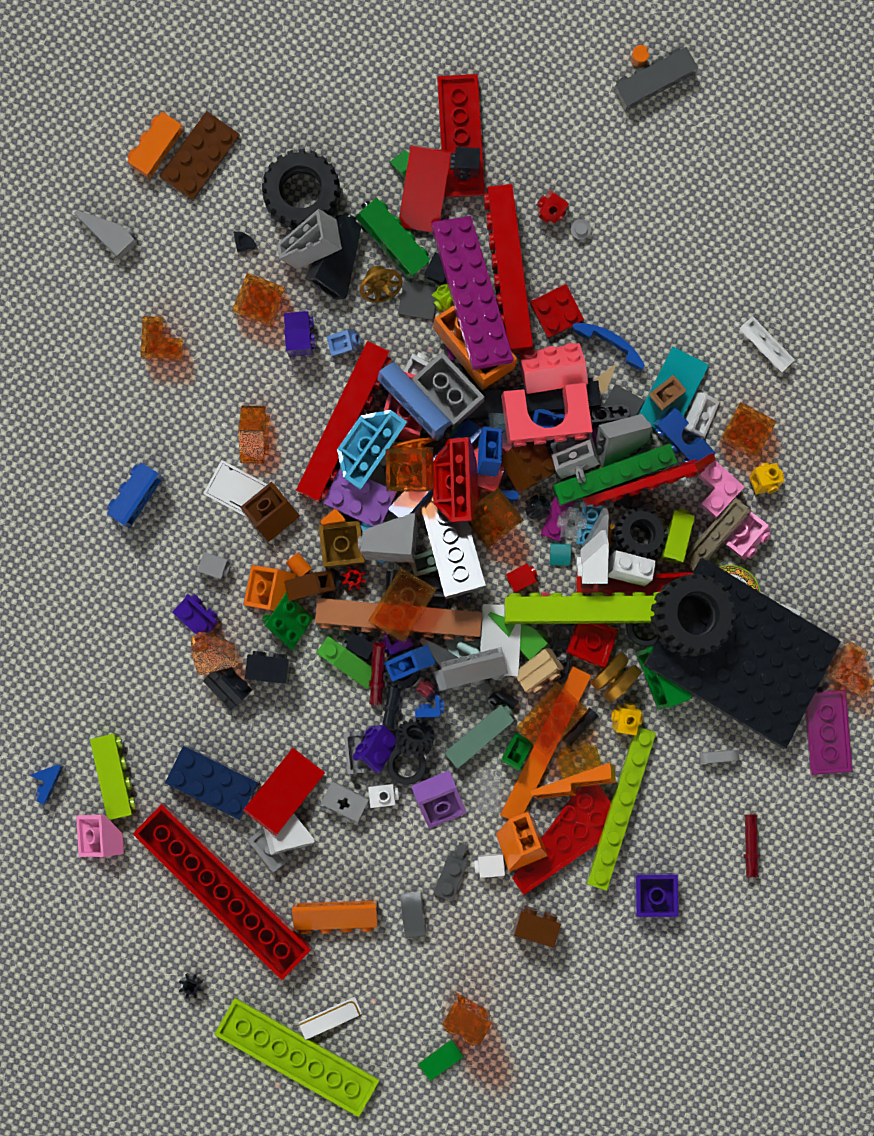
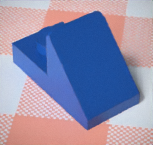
(49, 777)

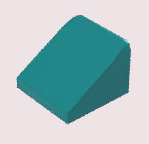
(560, 554)

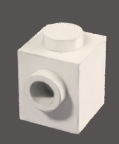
(383, 795)

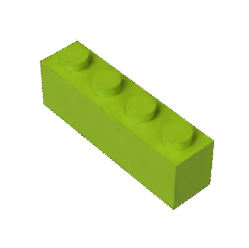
(112, 776)

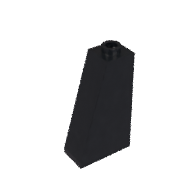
(334, 272)

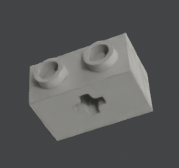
(356, 801)

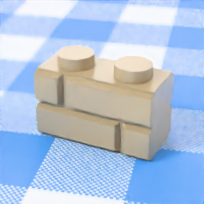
(539, 670)

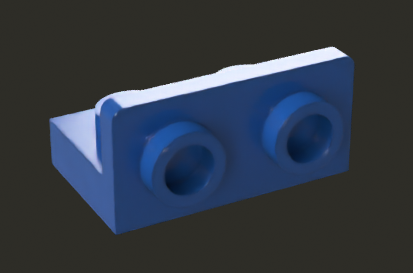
(426, 711)

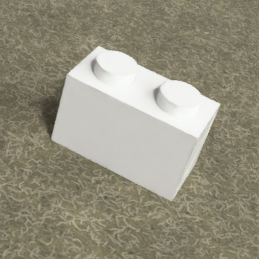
(630, 568)

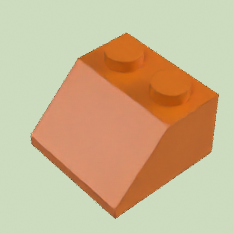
(266, 587)

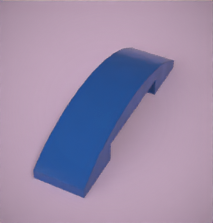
(586, 330)

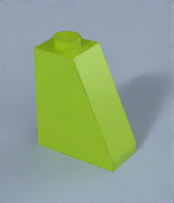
(678, 536)

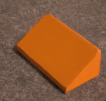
(333, 518)

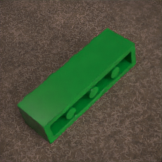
(393, 237)

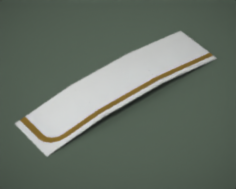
(330, 1018)

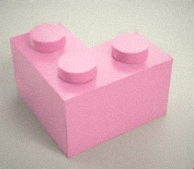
(723, 488)

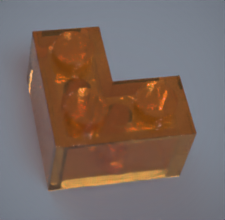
(157, 346)
(253, 433)
(846, 673)

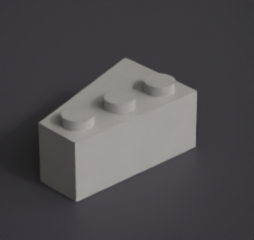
(310, 240)

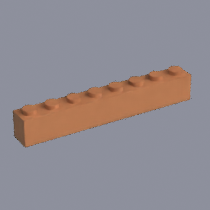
(432, 622)

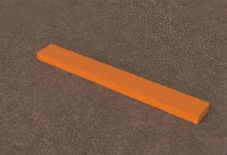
(537, 761)

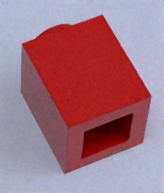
(521, 577)

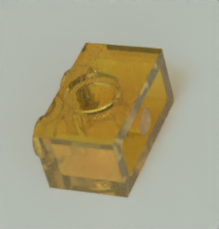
(566, 756)

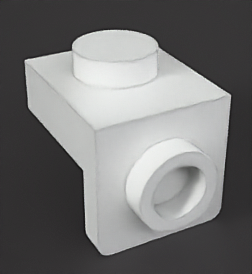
(416, 363)

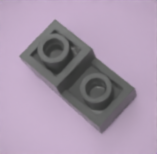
(413, 915)

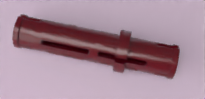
(377, 670)
(751, 845)

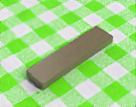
(717, 533)

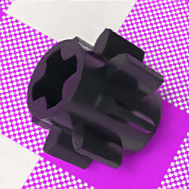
(537, 507)
(189, 991)

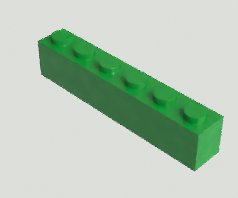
(615, 474)

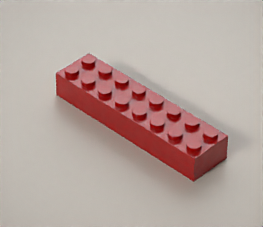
(508, 266)
(351, 405)

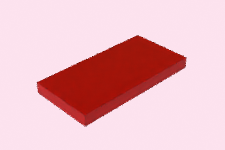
(424, 187)
(284, 791)

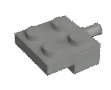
(574, 457)

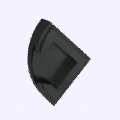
(244, 242)

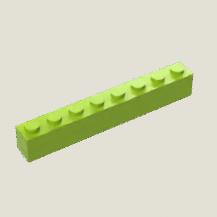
(578, 608)

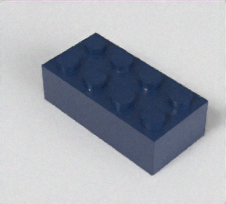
(212, 782)

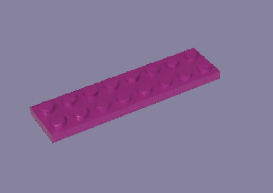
(472, 293)

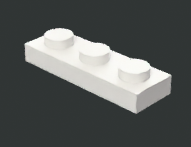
(766, 344)

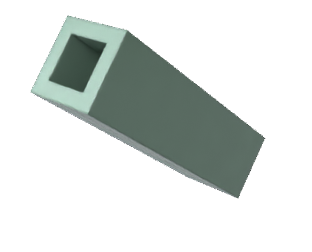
(480, 735)

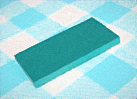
(688, 372)

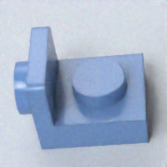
(344, 342)

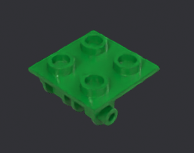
(288, 622)

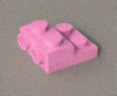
(748, 537)

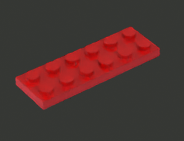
(460, 128)

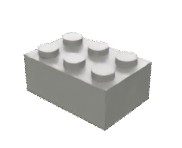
(449, 389)

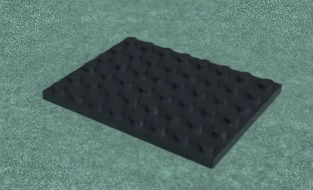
(764, 668)

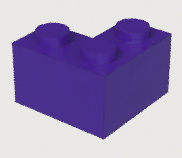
(298, 334)

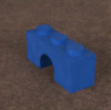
(671, 426)

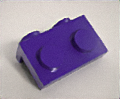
(375, 747)

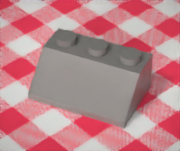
(474, 668)

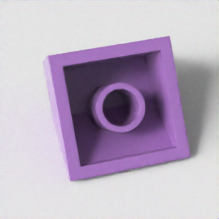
(438, 799)

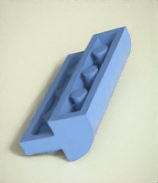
(414, 400)

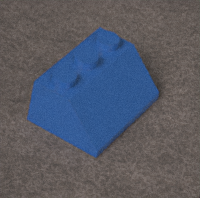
(134, 494)

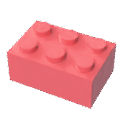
(553, 367)

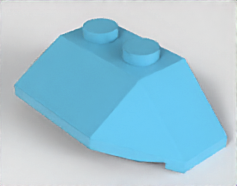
(368, 444)

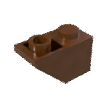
(310, 585)

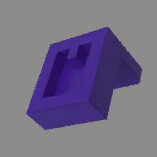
(397, 647)

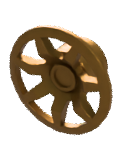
(378, 281)

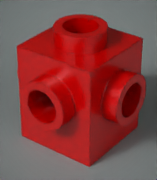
(548, 201)

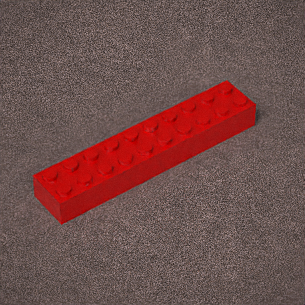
(222, 891)

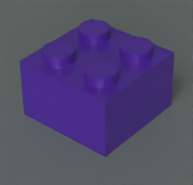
(656, 894)

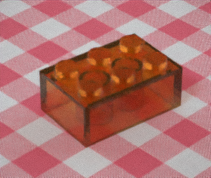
(402, 605)
(551, 718)

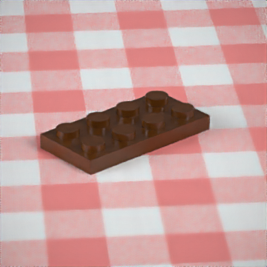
(199, 155)

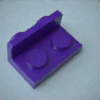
(195, 615)

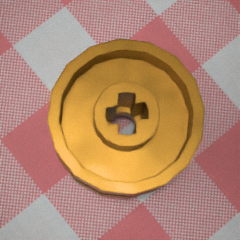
(618, 679)

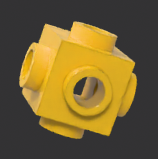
(766, 478)
(626, 718)

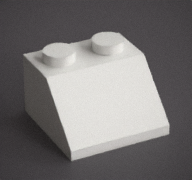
(593, 560)

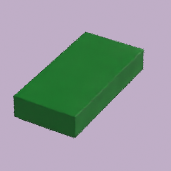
(440, 1059)

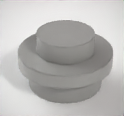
(580, 229)

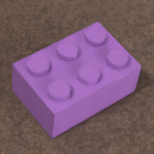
(364, 505)

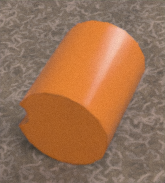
(639, 56)
(299, 565)

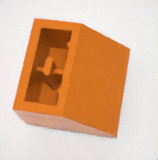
(520, 841)

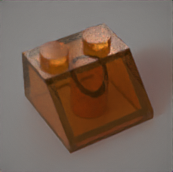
(212, 653)

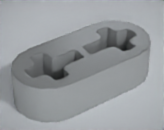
(719, 756)

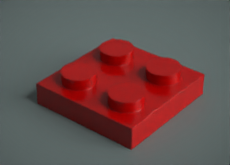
(556, 311)
(592, 643)

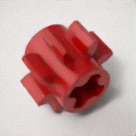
(351, 583)

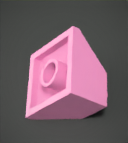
(98, 836)

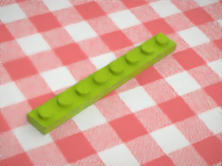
(620, 809)

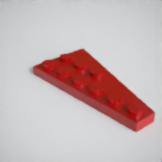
(651, 481)
(568, 837)

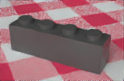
(656, 78)

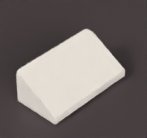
(701, 414)

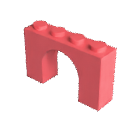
(522, 429)

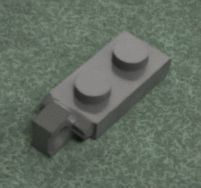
(452, 873)

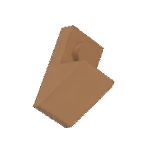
(667, 392)

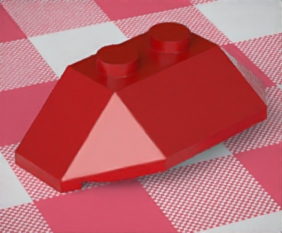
(456, 480)

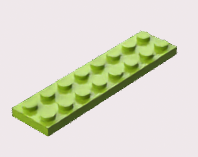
(296, 1057)

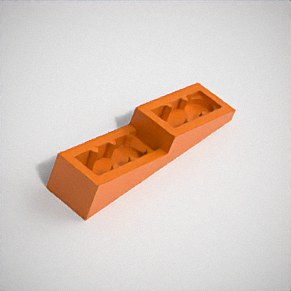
(567, 787)

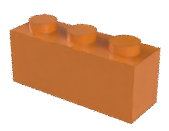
(155, 144)

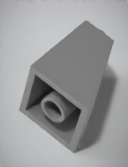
(391, 540)

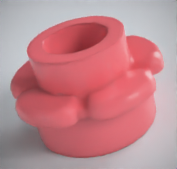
(425, 689)

